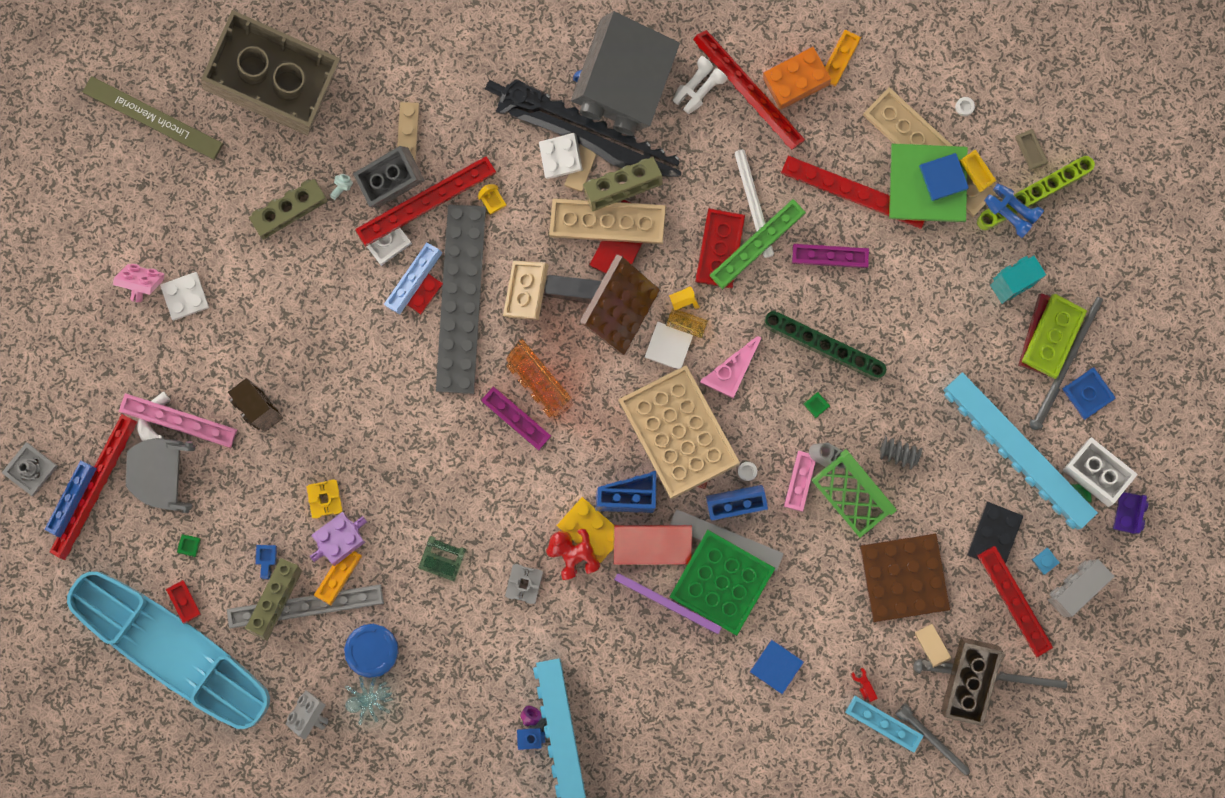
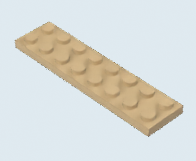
(905, 126)

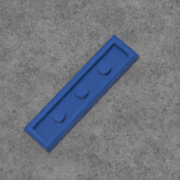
(70, 499)

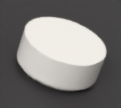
(965, 106)
(747, 471)

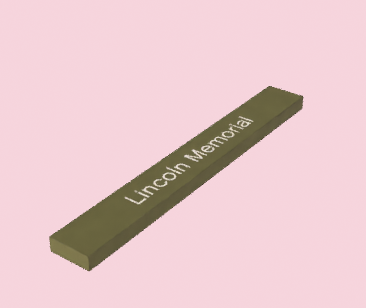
(152, 118)

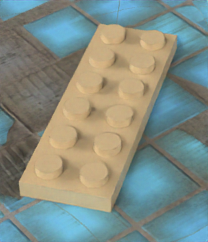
(611, 223)

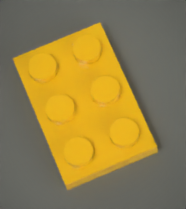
(598, 527)

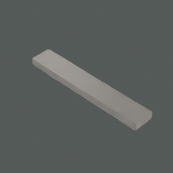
(700, 527)

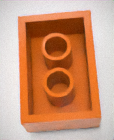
(796, 78)

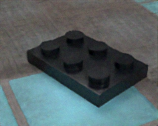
(995, 528)

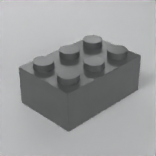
(388, 177)

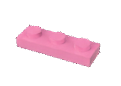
(799, 481)

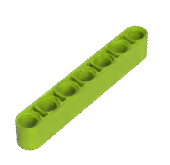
(1043, 188)

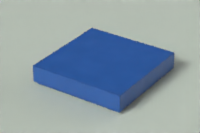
(944, 177)
(1089, 393)
(776, 666)

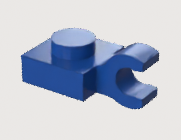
(266, 556)

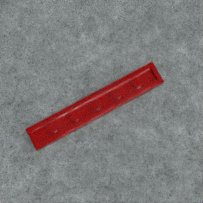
(1015, 601)

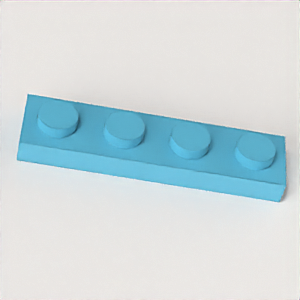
(884, 724)

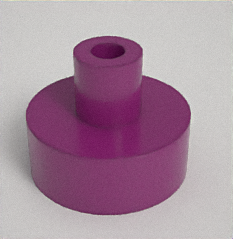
(530, 716)

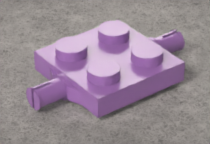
(338, 538)

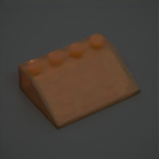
(539, 380)

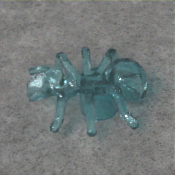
(365, 700)

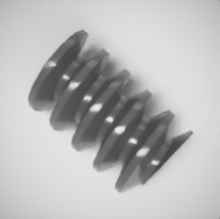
(900, 453)

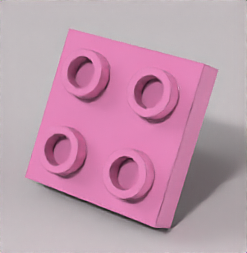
(138, 280)

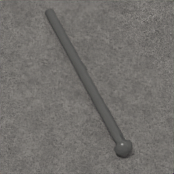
(1036, 424)
(925, 665)

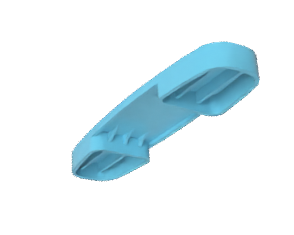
(168, 649)

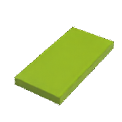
(1054, 336)

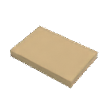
(525, 290)

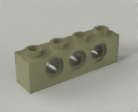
(617, 192)
(283, 219)
(273, 599)

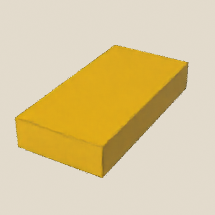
(977, 170)

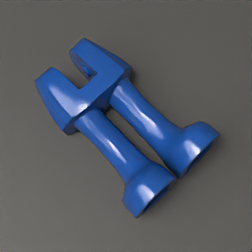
(996, 206)

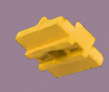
(334, 503)

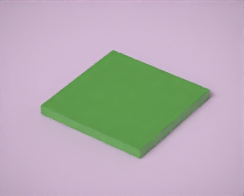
(908, 189)

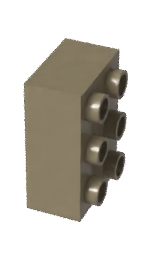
(269, 73)

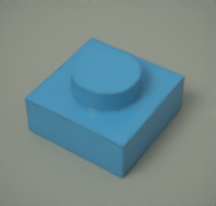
(1045, 561)

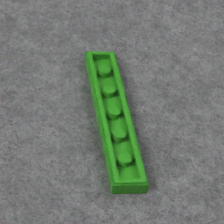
(757, 244)

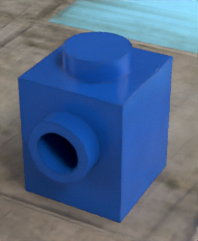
(530, 738)

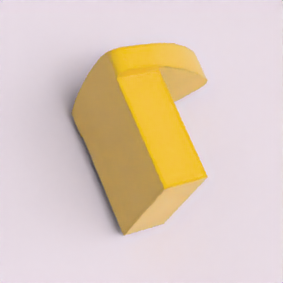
(491, 198)
(684, 298)

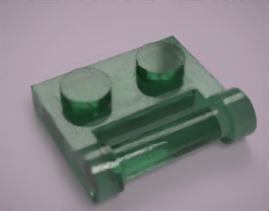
(440, 565)

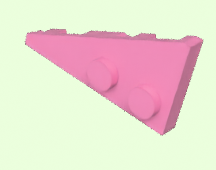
(729, 374)

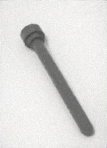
(906, 714)

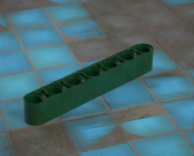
(831, 353)

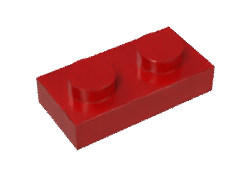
(425, 294)
(183, 602)

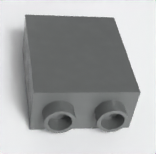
(624, 73)

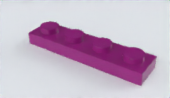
(830, 256)
(516, 418)

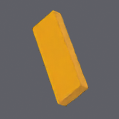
(841, 55)
(337, 578)

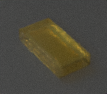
(686, 323)

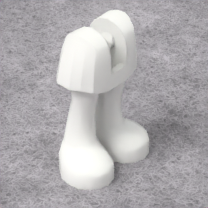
(704, 68)

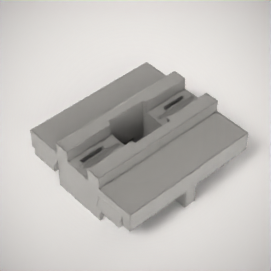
(518, 573)

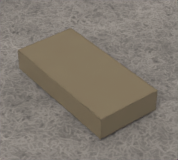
(1031, 149)

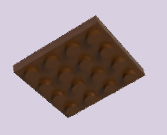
(620, 305)
(904, 577)

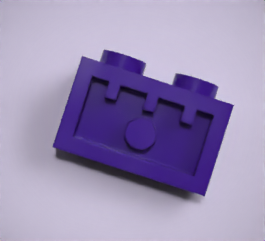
(1130, 513)

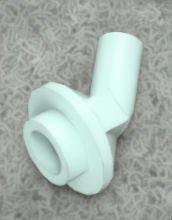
(343, 183)

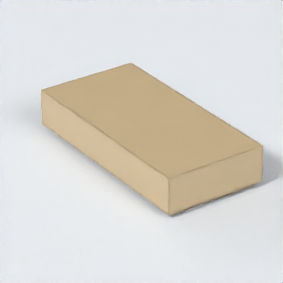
(933, 645)

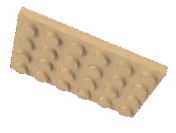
(679, 432)

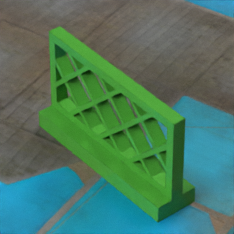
(868, 485)

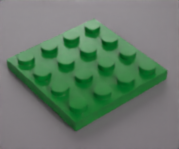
(722, 582)

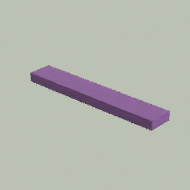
(668, 603)

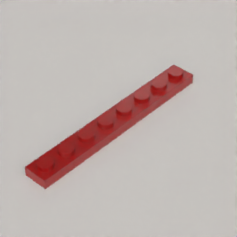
(749, 89)
(841, 187)
(425, 201)
(104, 465)

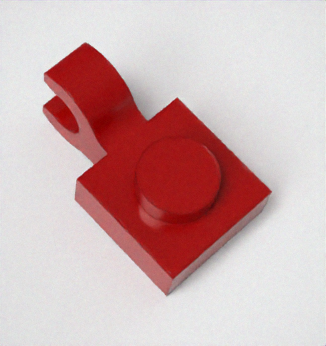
(867, 690)

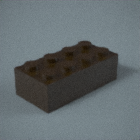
(255, 405)
(971, 681)

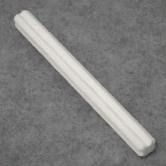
(751, 195)

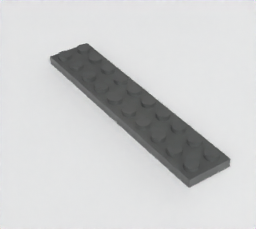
(460, 299)

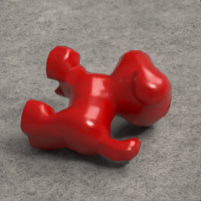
(561, 546)

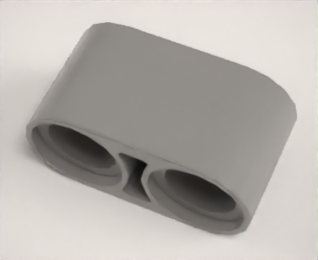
(828, 455)

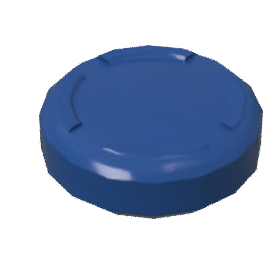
(371, 650)

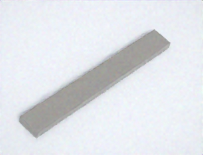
(312, 606)

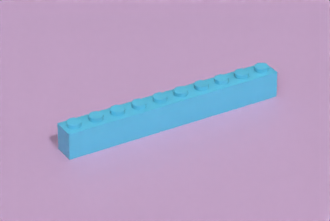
(1020, 451)

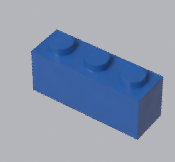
(736, 502)

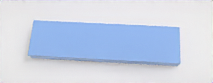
(413, 278)

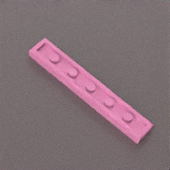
(177, 420)

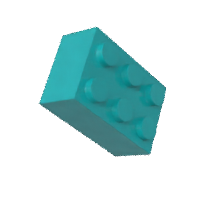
(1017, 279)

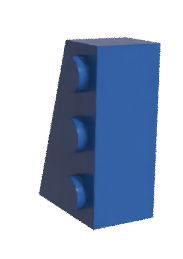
(629, 495)

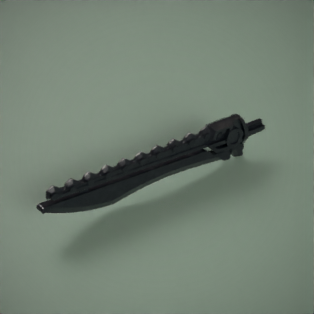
(531, 99)

